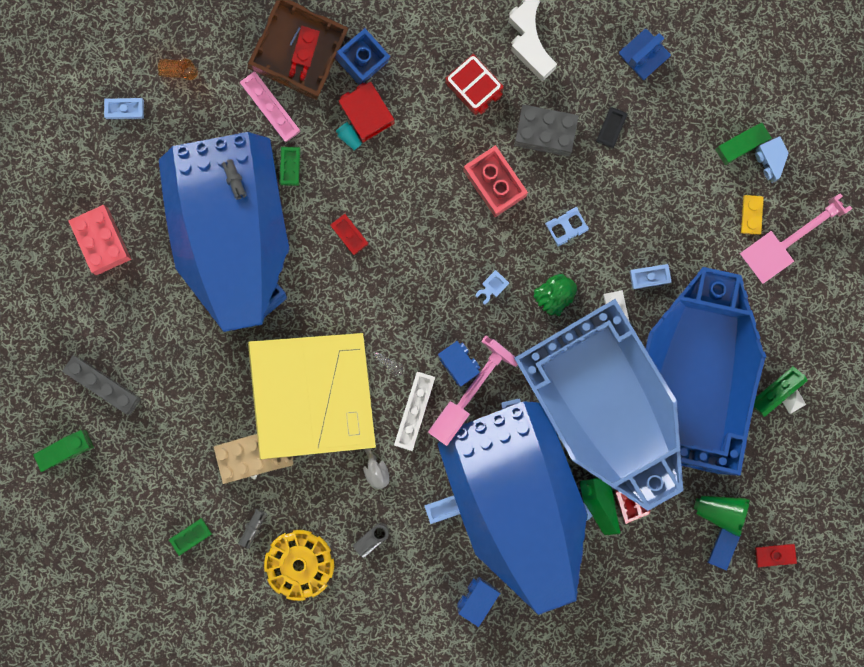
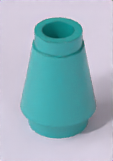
(349, 136)

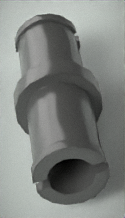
(234, 179)
(252, 528)

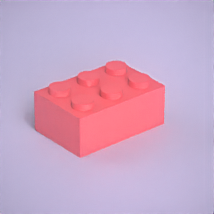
(495, 181)
(99, 240)

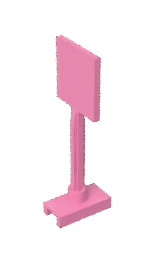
(770, 256)
(454, 415)

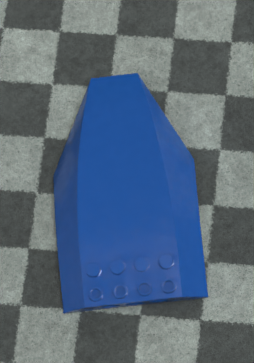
(220, 244)
(712, 366)
(520, 503)

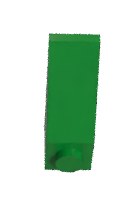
(63, 450)
(601, 504)

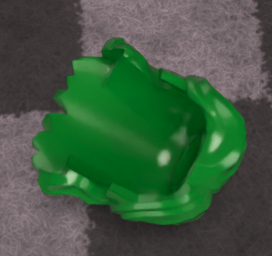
(555, 294)

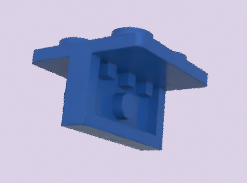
(645, 53)

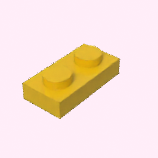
(752, 214)

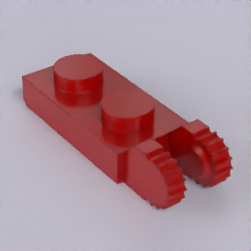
(304, 51)

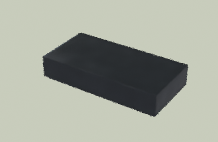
(611, 127)

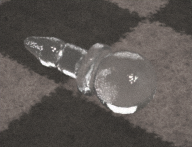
(396, 368)

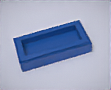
(723, 549)

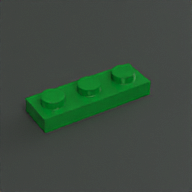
(779, 391)

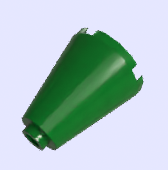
(724, 512)

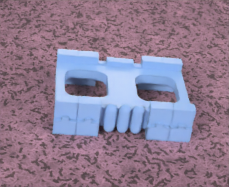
(564, 221)

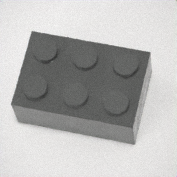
(546, 130)

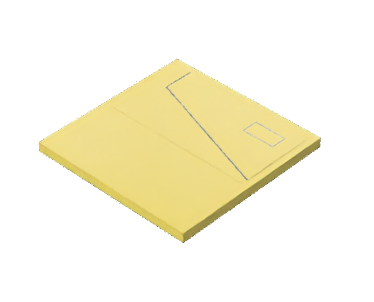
(311, 395)

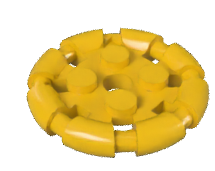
(310, 561)

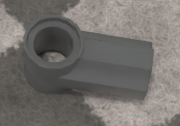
(370, 540)

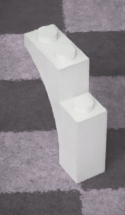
(528, 45)

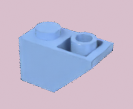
(773, 157)

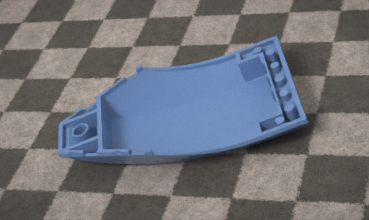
(609, 405)

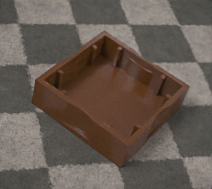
(274, 54)

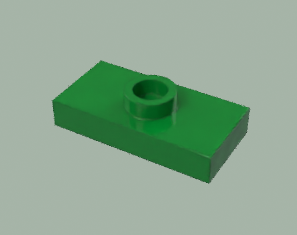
(290, 166)
(190, 536)

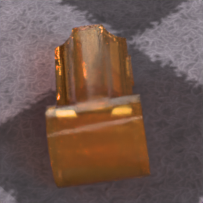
(176, 69)

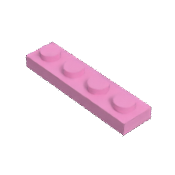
(270, 107)

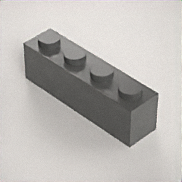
(101, 385)

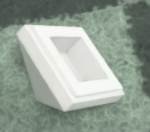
(794, 402)

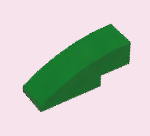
(743, 143)

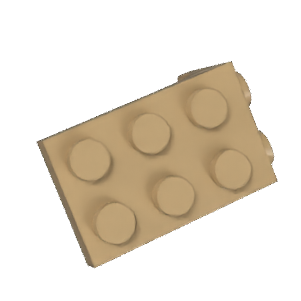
(241, 459)

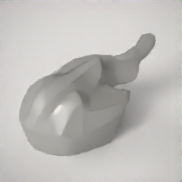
(376, 473)

